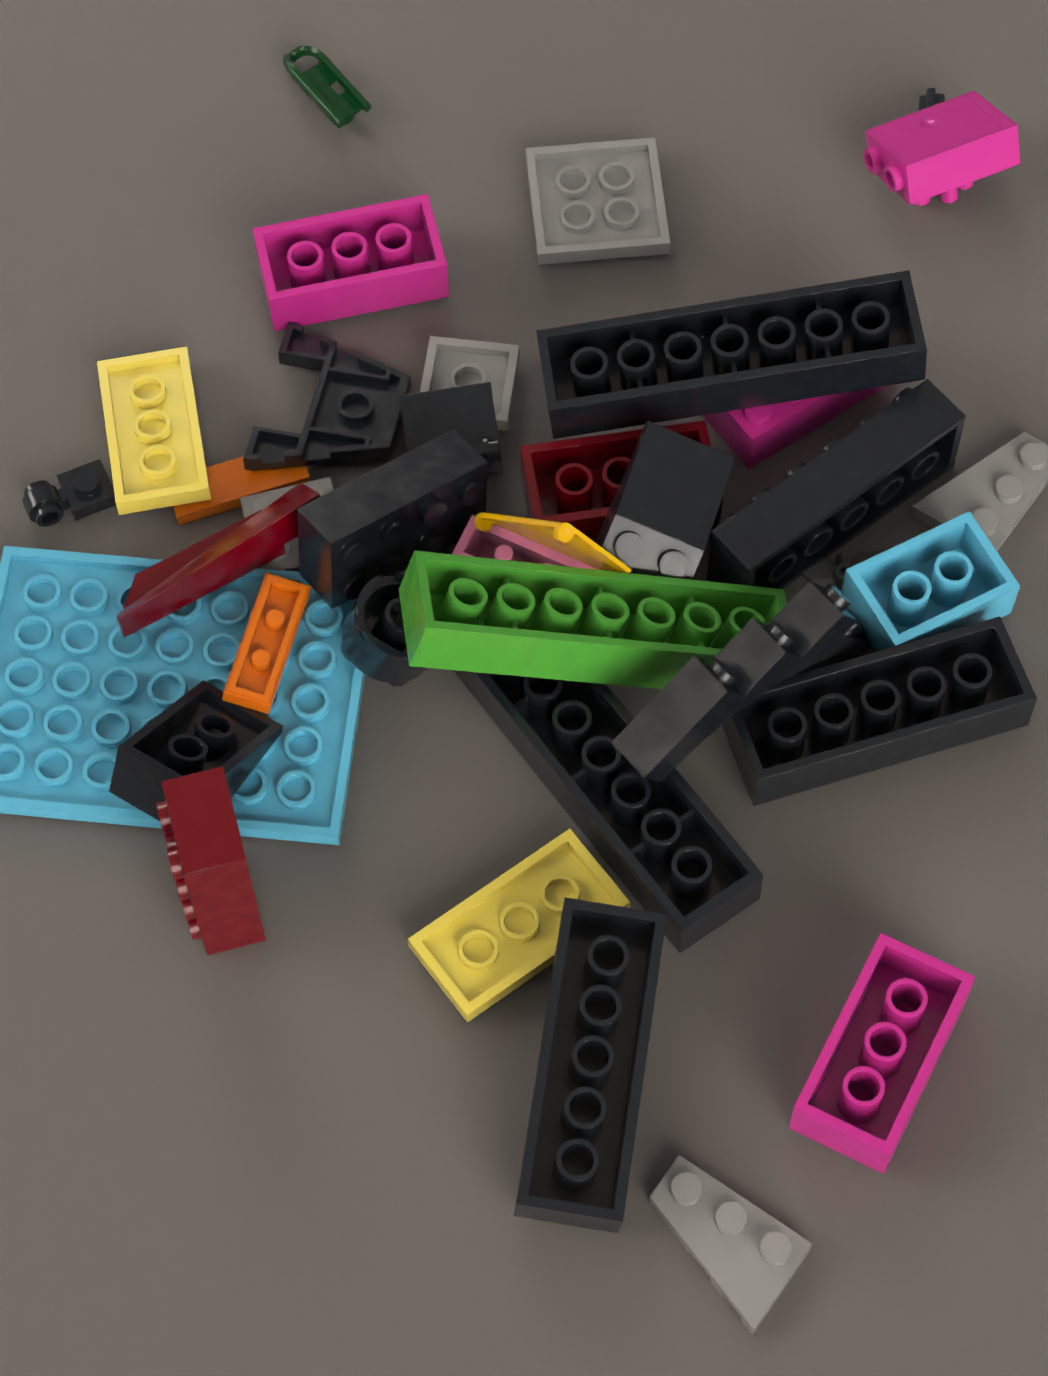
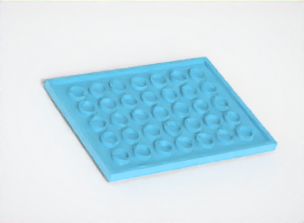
(84, 689)

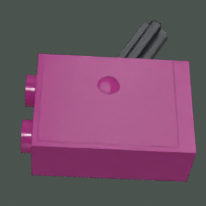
(942, 147)

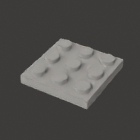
(597, 201)

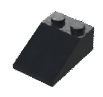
(665, 504)
(190, 738)

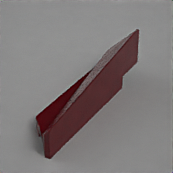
(213, 561)

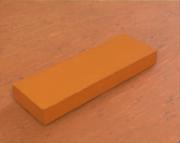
(231, 481)
(266, 643)

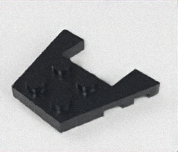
(350, 414)

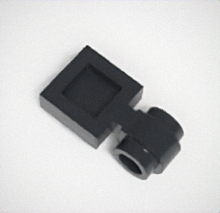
(81, 489)

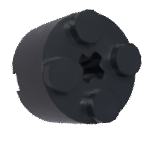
(375, 633)

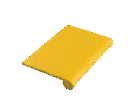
(554, 535)

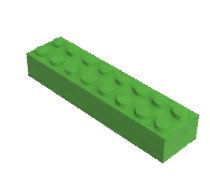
(568, 619)

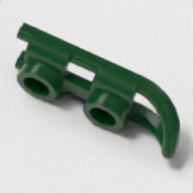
(317, 85)

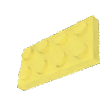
(153, 431)
(510, 925)

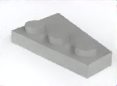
(993, 490)
(731, 1238)

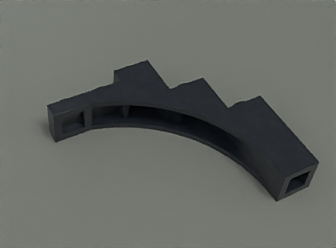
(755, 660)

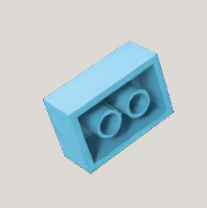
(930, 585)

